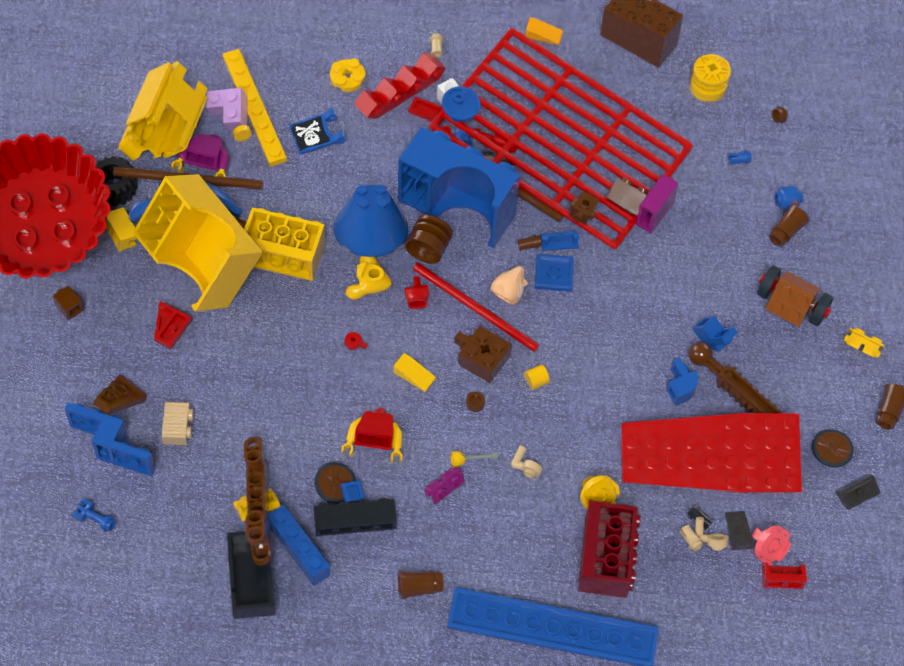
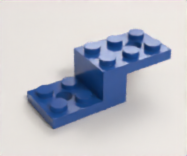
(110, 439)

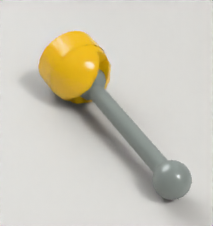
(458, 458)

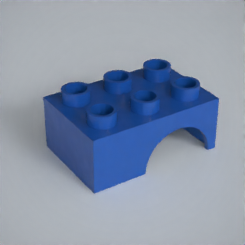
(446, 176)

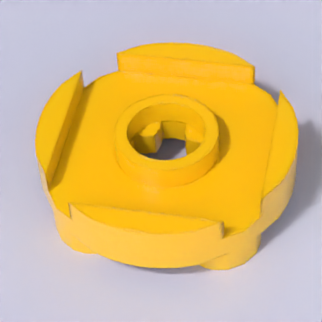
(351, 67)

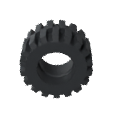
(122, 190)

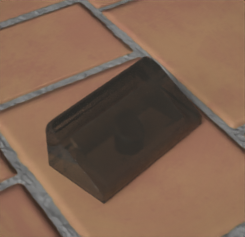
(858, 491)

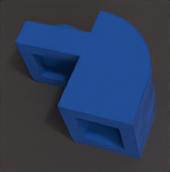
(712, 333)
(684, 385)

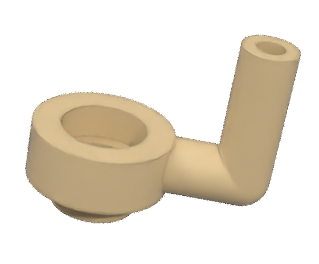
(530, 468)
(716, 540)

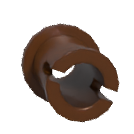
(529, 243)

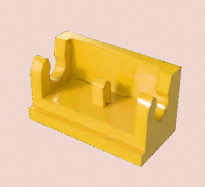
(120, 229)

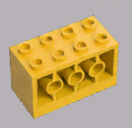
(287, 243)

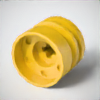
(710, 78)

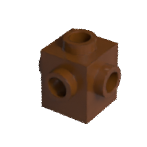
(584, 208)

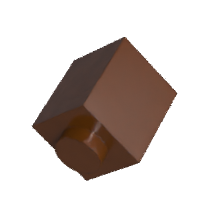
(68, 303)

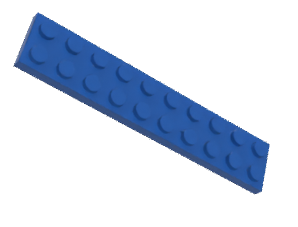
(553, 627)

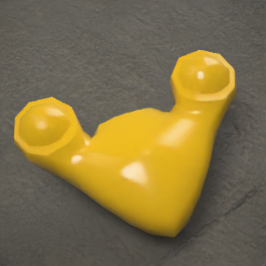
(371, 279)

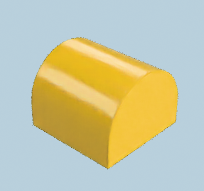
(537, 376)

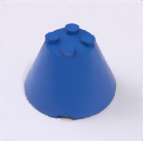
(371, 223)

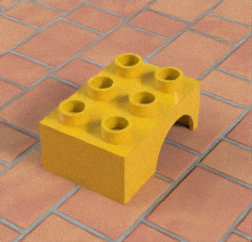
(199, 236)

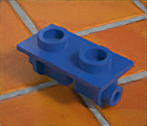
(559, 241)

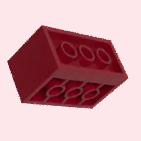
(609, 549)

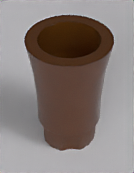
(789, 225)
(891, 406)
(419, 583)

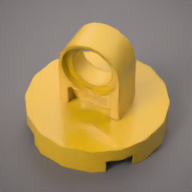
(599, 489)

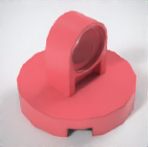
(771, 544)

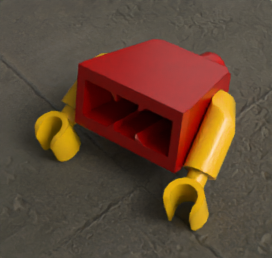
(375, 431)

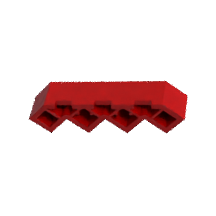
(405, 85)

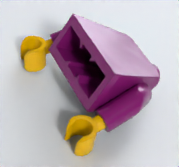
(204, 152)

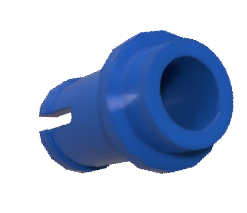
(741, 157)

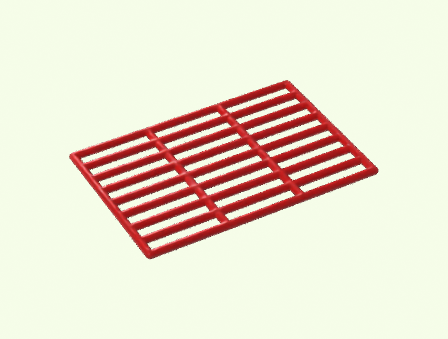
(512, 140)

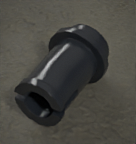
(697, 512)

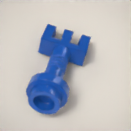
(107, 523)

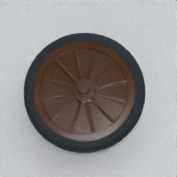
(832, 448)
(329, 479)

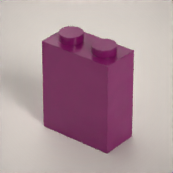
(657, 203)

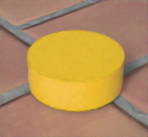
(242, 133)

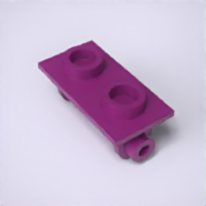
(449, 482)

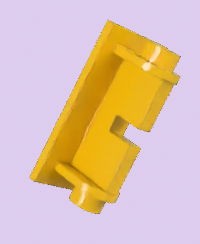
(871, 344)

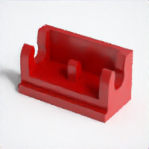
(784, 576)

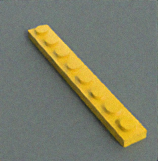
(255, 108)

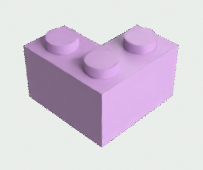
(230, 104)

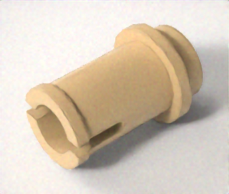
(436, 40)
(691, 538)

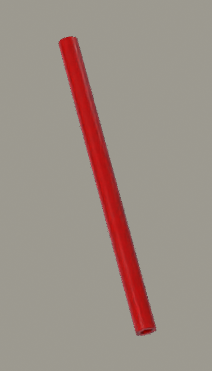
(476, 307)

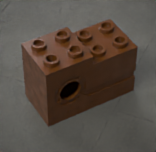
(642, 28)

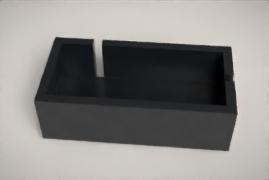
(249, 583)

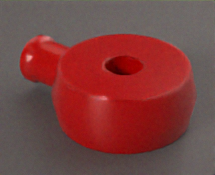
(354, 341)

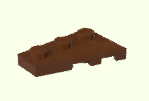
(119, 396)

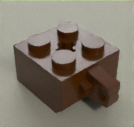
(482, 353)

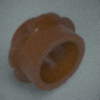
(780, 114)

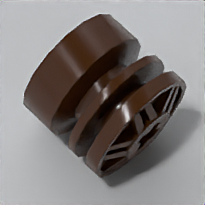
(428, 239)

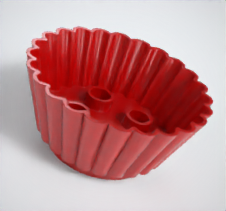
(48, 205)

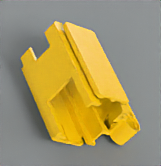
(162, 128)

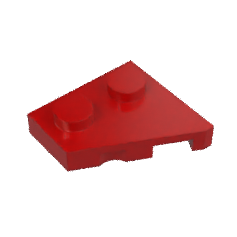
(170, 325)

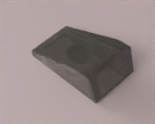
(738, 531)

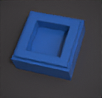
(352, 491)

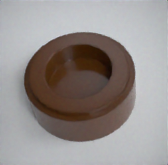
(475, 401)

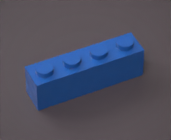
(298, 545)

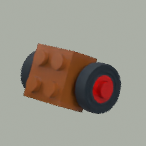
(793, 297)

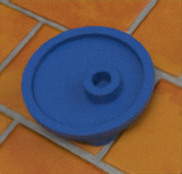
(460, 103)

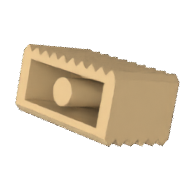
(176, 423)

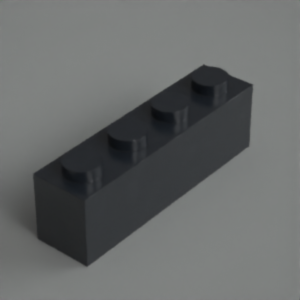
(355, 517)

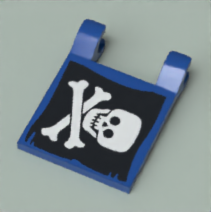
(314, 133)

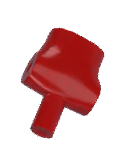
(417, 295)

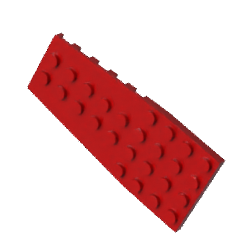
(715, 453)

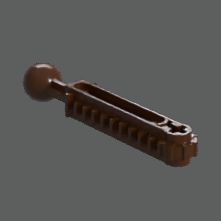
(731, 381)

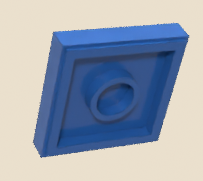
(554, 272)

